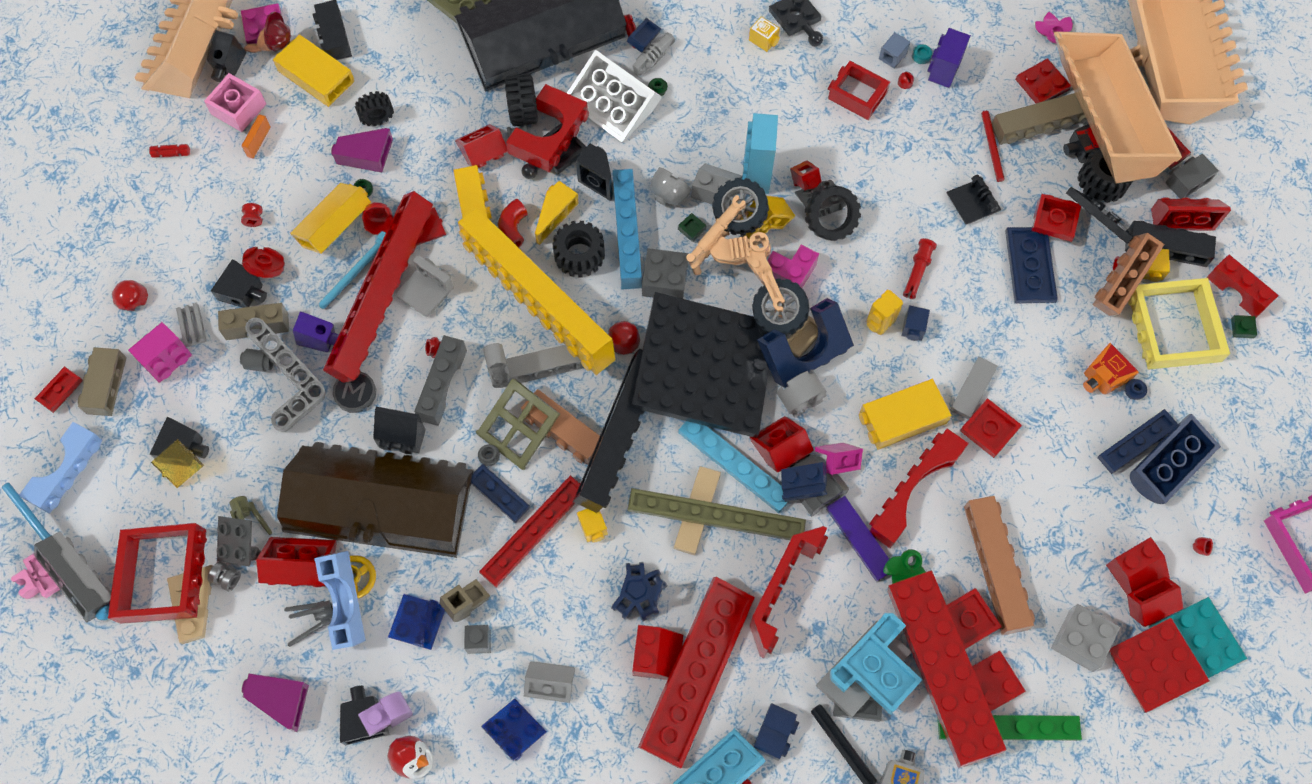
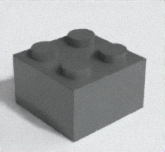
(664, 273)

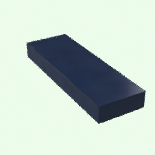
(499, 493)

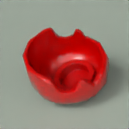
(377, 218)
(129, 295)
(624, 337)

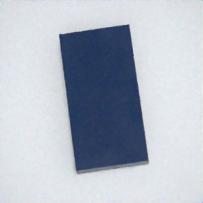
(1030, 266)

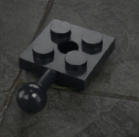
(794, 23)
(566, 159)

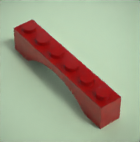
(942, 455)

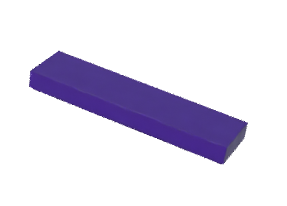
(859, 537)

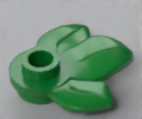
(899, 567)

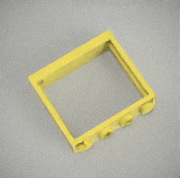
(1209, 316)

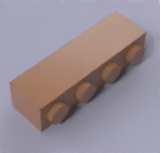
(567, 430)

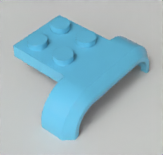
(877, 667)

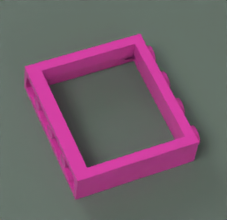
(1286, 544)

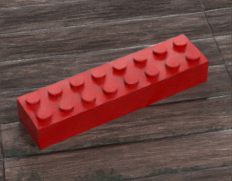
(946, 670)

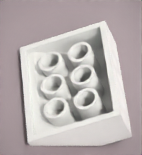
(613, 96)

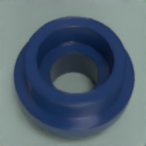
(1132, 393)

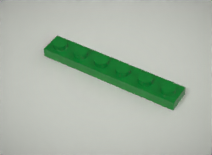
(1034, 727)

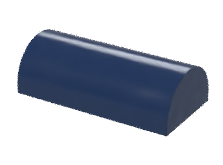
(1173, 461)

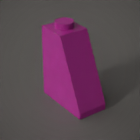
(363, 149)
(277, 698)

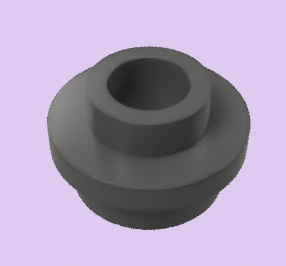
(488, 449)

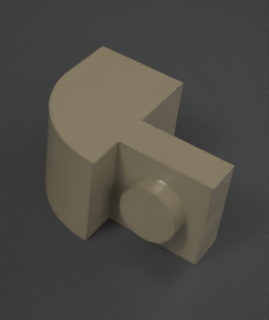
(462, 601)

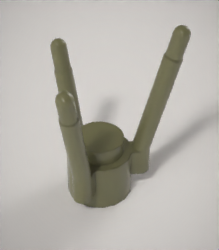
(241, 509)

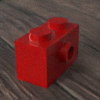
(1155, 601)

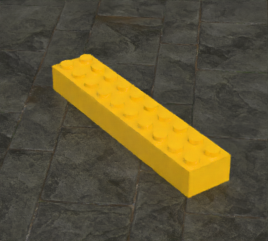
(537, 292)

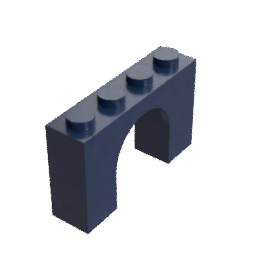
(831, 341)

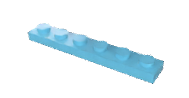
(735, 464)

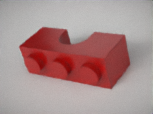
(1254, 292)

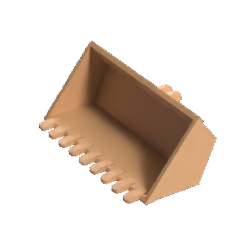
(184, 45)
(1186, 57)
(1117, 104)

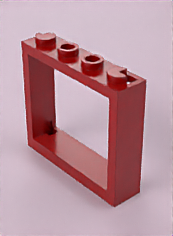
(125, 570)

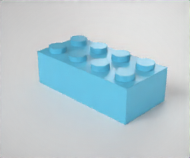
(760, 149)

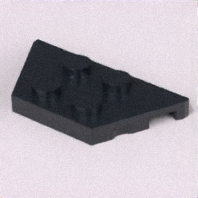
(1096, 208)

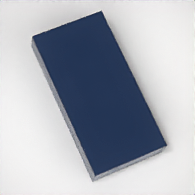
(643, 35)

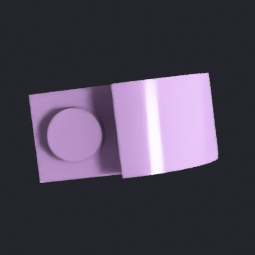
(389, 711)

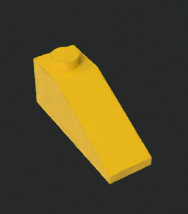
(556, 207)

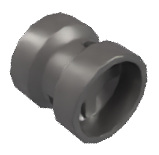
(224, 576)

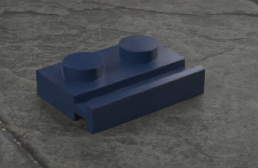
(804, 481)

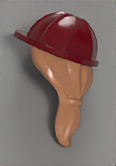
(273, 37)

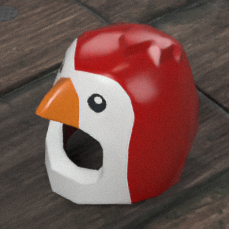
(407, 755)

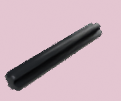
(843, 745)

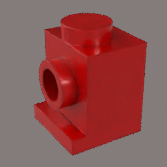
(806, 180)

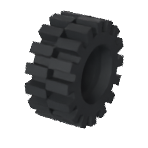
(374, 108)

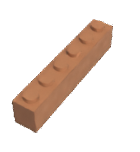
(999, 565)

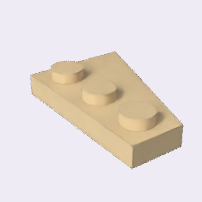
(191, 628)

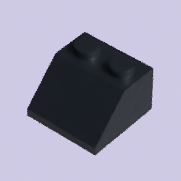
(594, 171)
(398, 430)

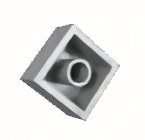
(1085, 638)

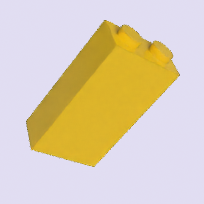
(313, 70)
(331, 217)
(904, 414)

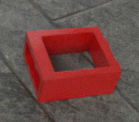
(851, 102)

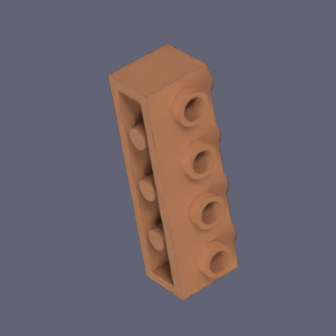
(1128, 274)

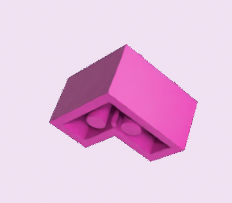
(797, 269)

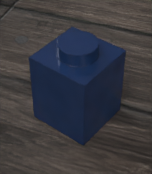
(915, 323)

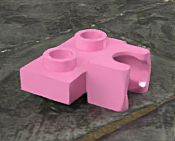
(35, 580)

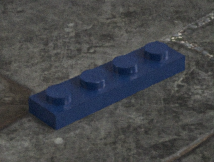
(1137, 441)

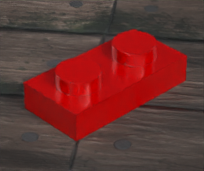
(58, 389)

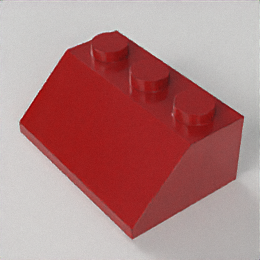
(1189, 213)
(292, 561)

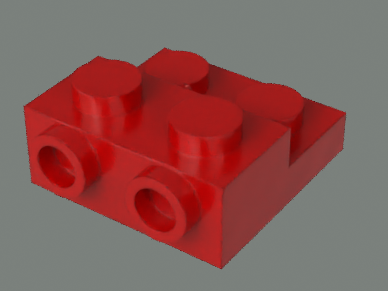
(1056, 217)

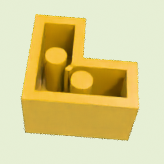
(778, 215)

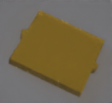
(177, 463)

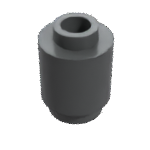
(255, 360)

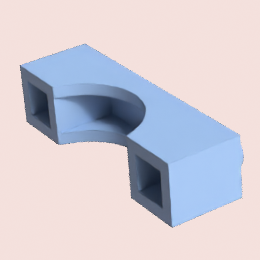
(48, 490)
(346, 623)

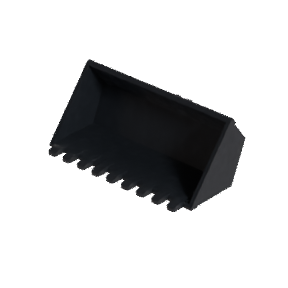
(535, 34)

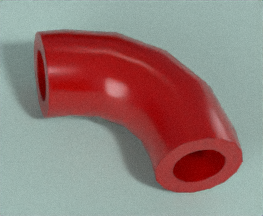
(509, 220)

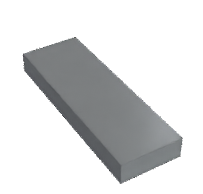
(973, 388)

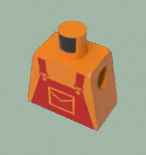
(1109, 371)

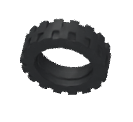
(852, 212)

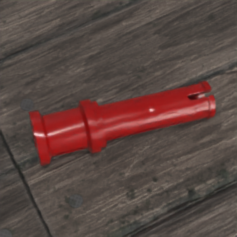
(921, 261)

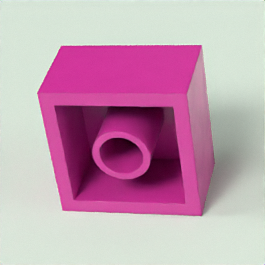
(160, 352)

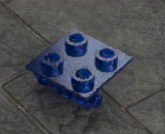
(417, 621)
(513, 729)

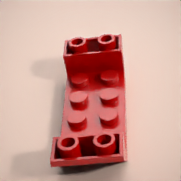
(806, 543)

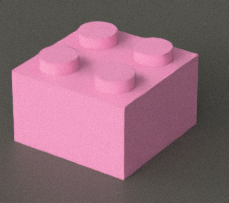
(235, 102)

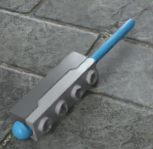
(66, 566)

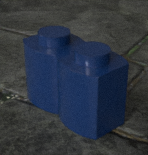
(775, 732)

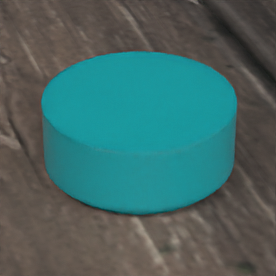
(922, 54)

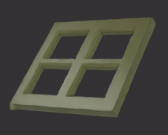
(517, 423)

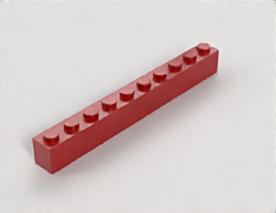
(378, 288)

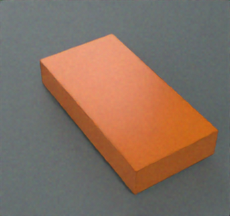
(256, 136)

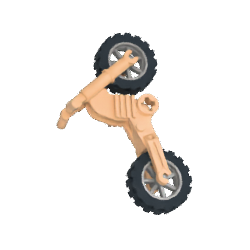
(746, 251)

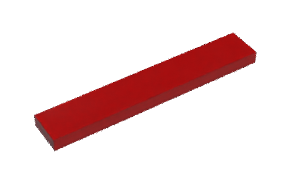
(530, 533)

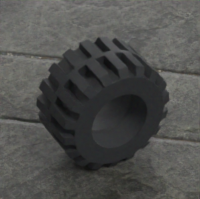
(521, 100)
(1098, 181)
(578, 234)

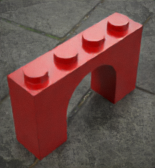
(546, 151)

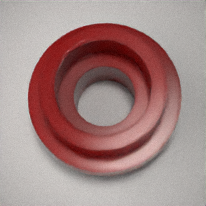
(432, 346)

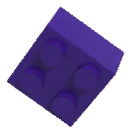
(948, 57)

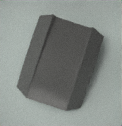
(835, 487)

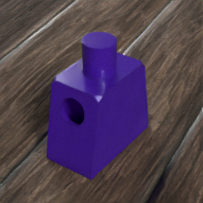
(314, 332)

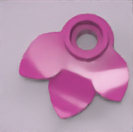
(1051, 24)

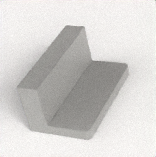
(549, 682)

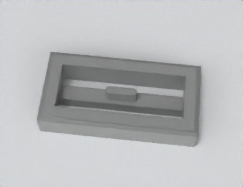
(187, 310)

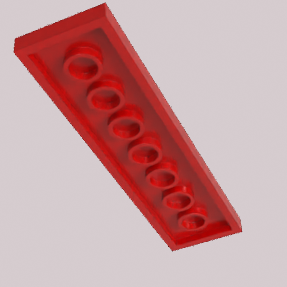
(696, 673)

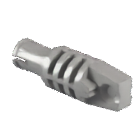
(652, 54)

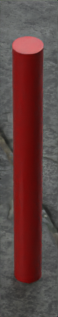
(992, 146)

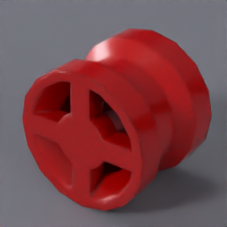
(251, 215)

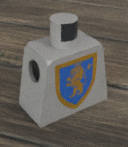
(903, 771)

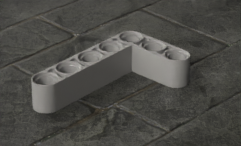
(527, 366)
(289, 371)

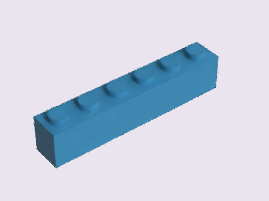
(627, 229)

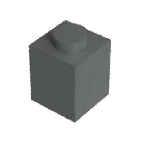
(477, 639)

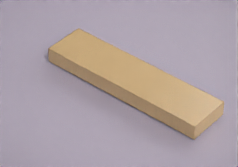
(703, 490)

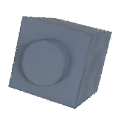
(894, 50)

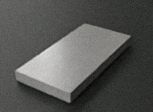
(855, 695)

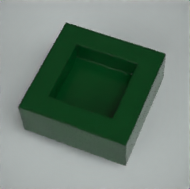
(691, 227)
(1244, 326)

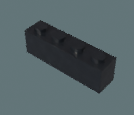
(1182, 244)

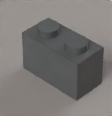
(1191, 176)

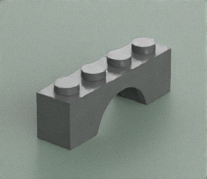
(434, 393)

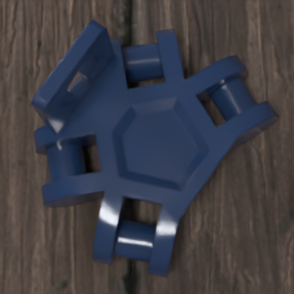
(637, 590)

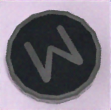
(356, 394)

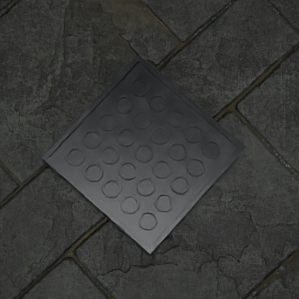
(702, 366)

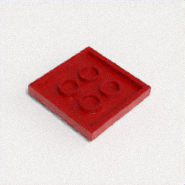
(1158, 665)

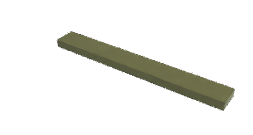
(714, 514)

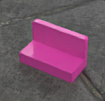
(841, 457)

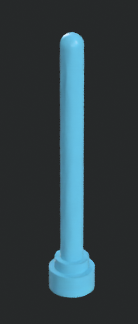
(352, 273)

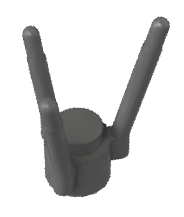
(321, 610)

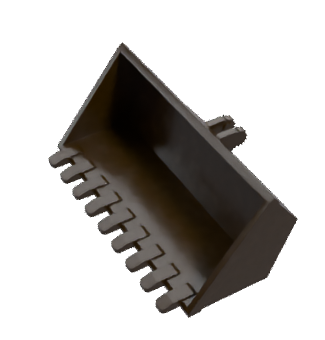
(375, 499)

